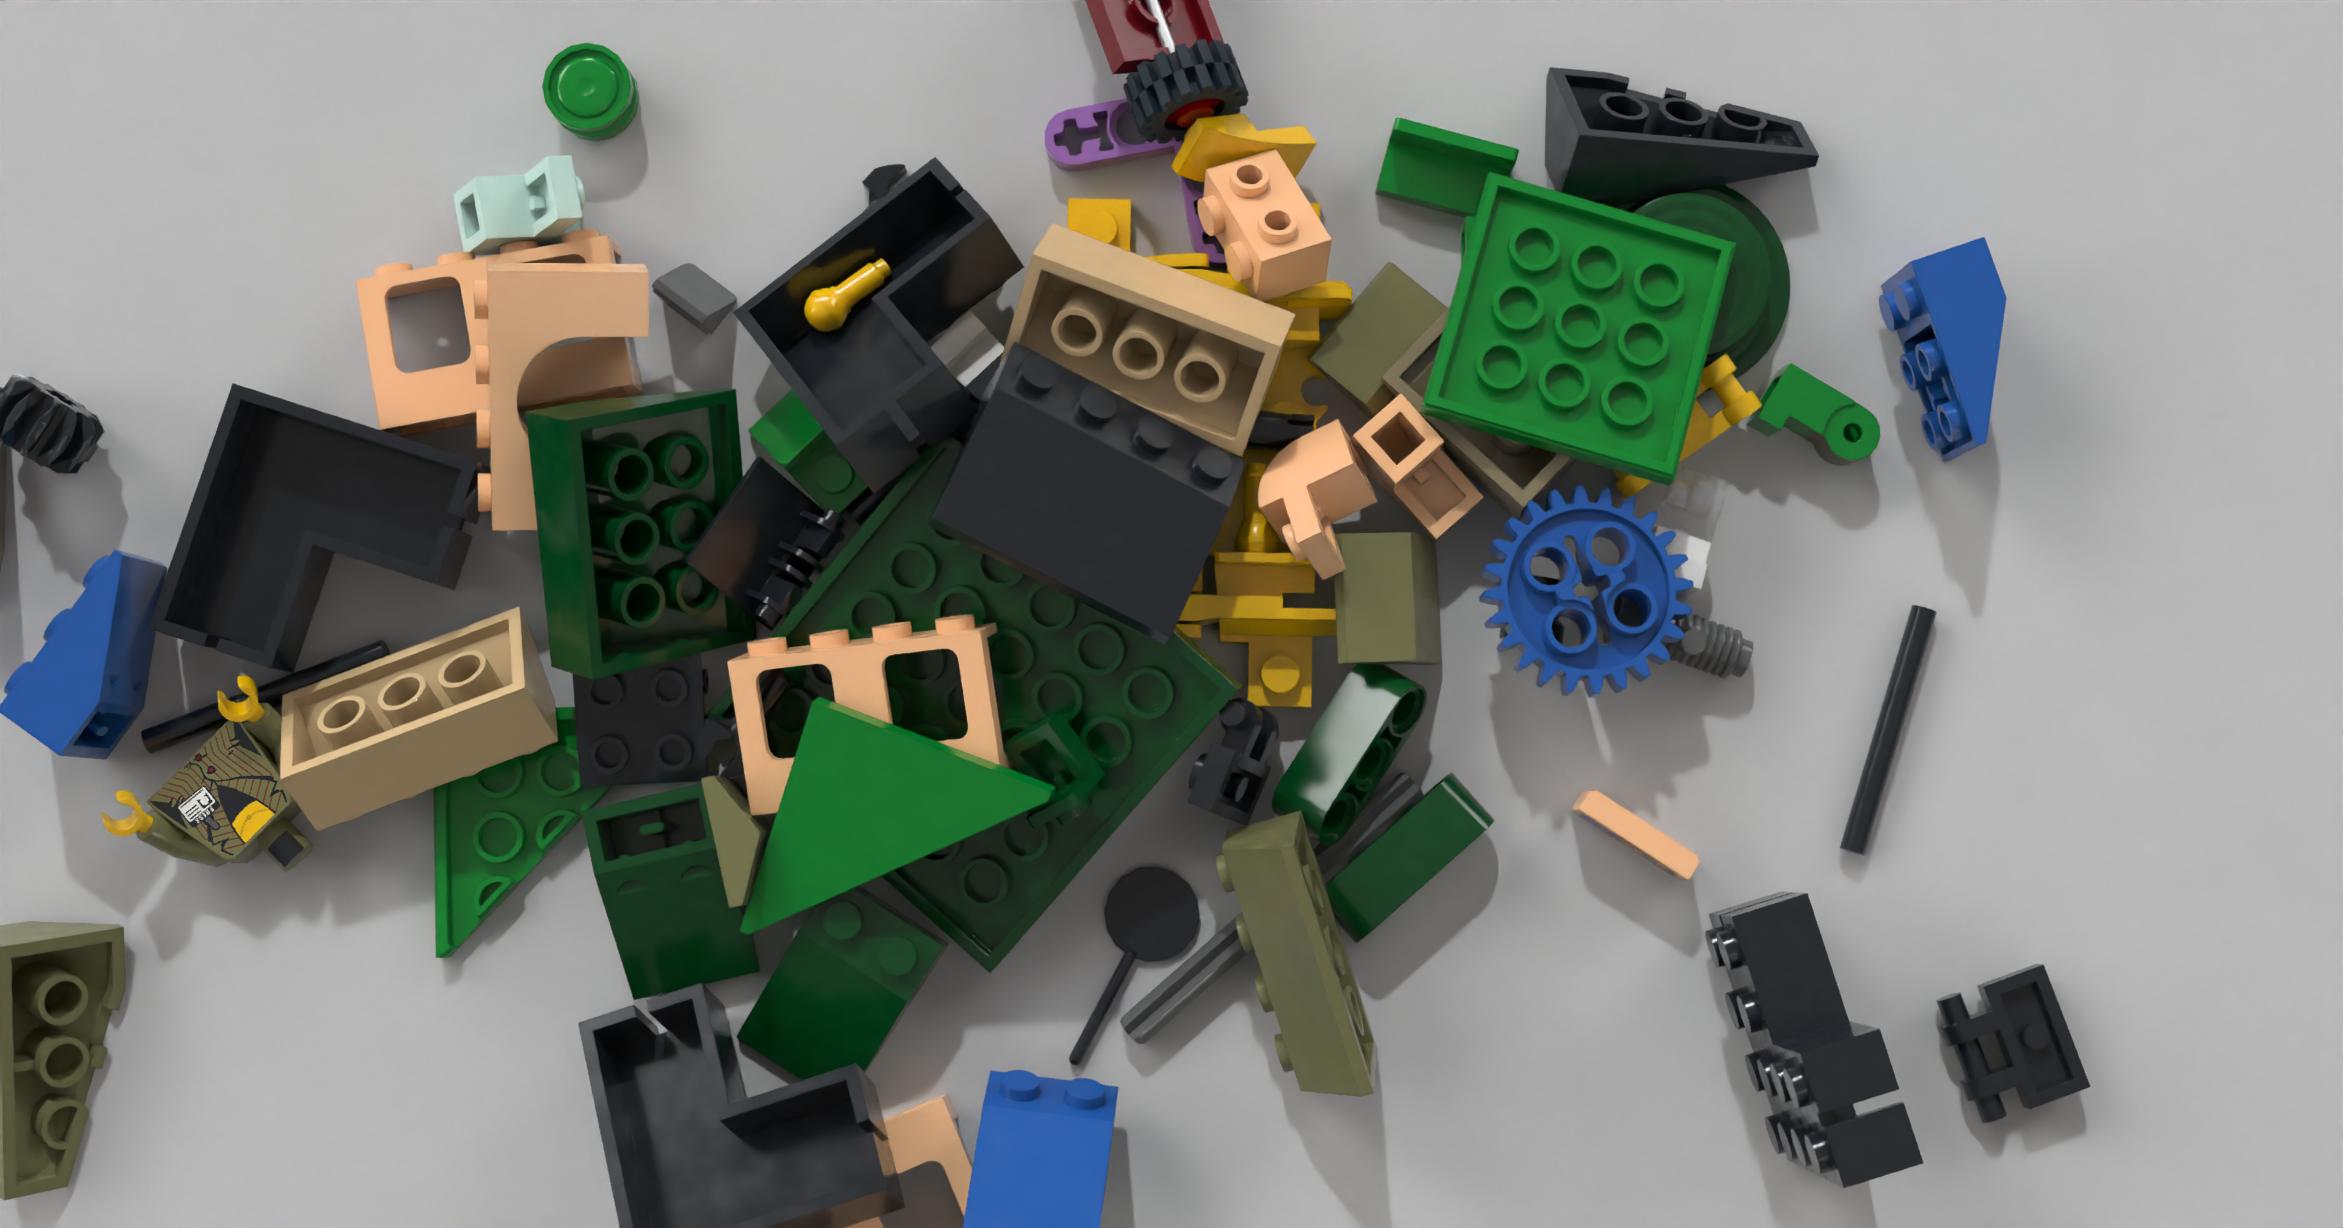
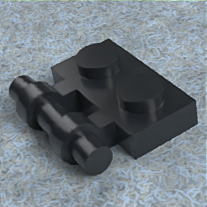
(1235, 771)
(2030, 1035)

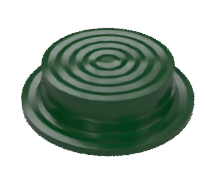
(1759, 273)

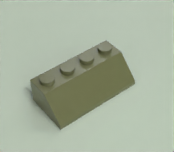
(1300, 956)

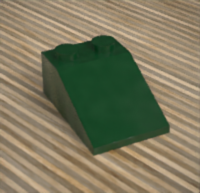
(841, 985)

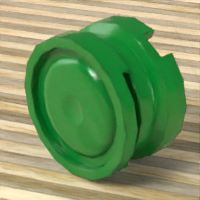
(590, 91)

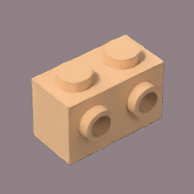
(1264, 226)

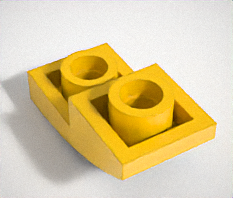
(1233, 137)

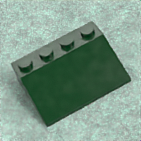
(617, 512)

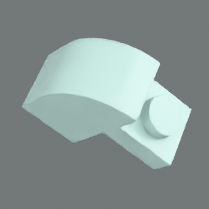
(520, 207)

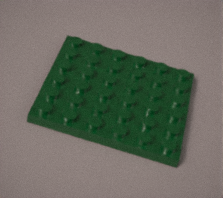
(1117, 688)

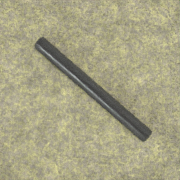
(1225, 947)

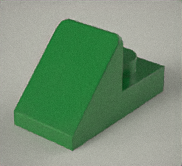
(808, 454)

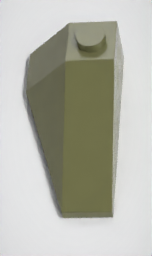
(53, 1019)

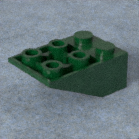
(666, 893)

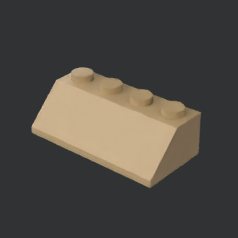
(1151, 334)
(416, 720)

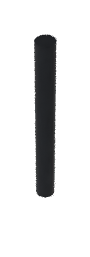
(209, 717)
(1888, 730)

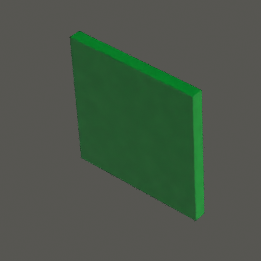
(1578, 329)

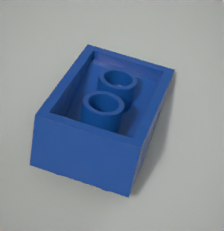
(1041, 1152)

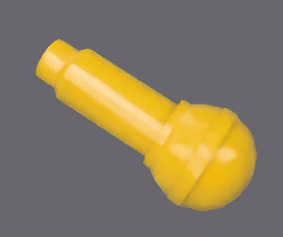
(829, 307)
(1255, 530)

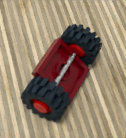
(1173, 63)

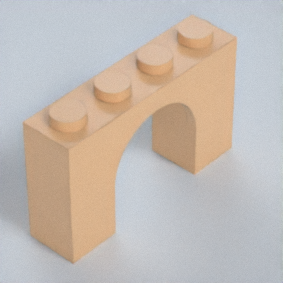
(525, 313)

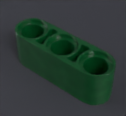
(1350, 750)
(1406, 857)

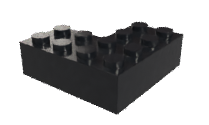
(876, 377)
(287, 495)
(1806, 1046)
(701, 1155)

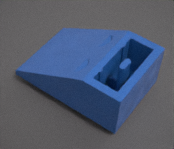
(1951, 332)
(95, 662)

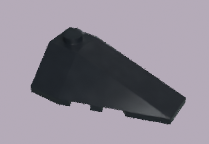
(1640, 147)

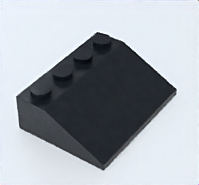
(1087, 492)

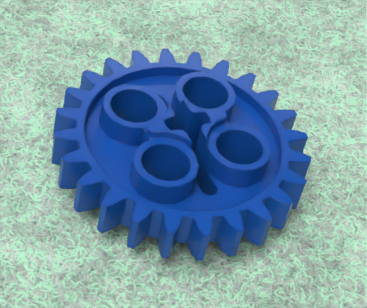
(1642, 575)

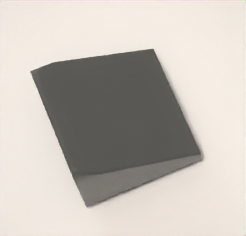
(695, 296)

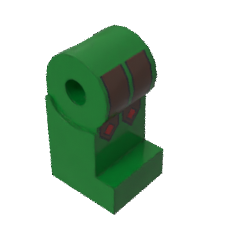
(1817, 412)

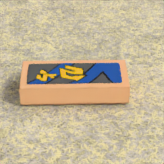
(1636, 834)

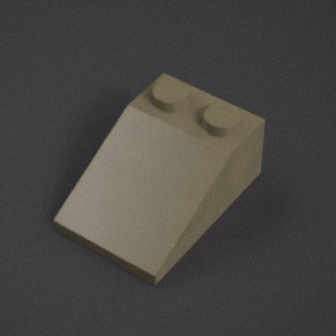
(1501, 467)

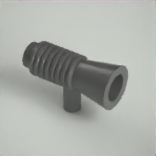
(1704, 645)

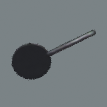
(1151, 920)

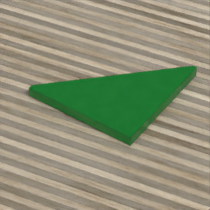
(869, 803)
(500, 829)

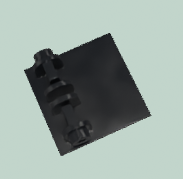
(766, 544)
(642, 724)

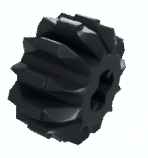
(47, 425)

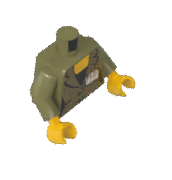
(225, 797)

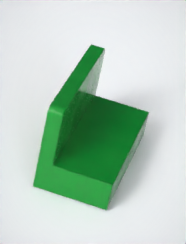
(1440, 167)

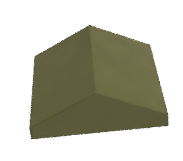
(1374, 336)
(1387, 599)
(737, 837)

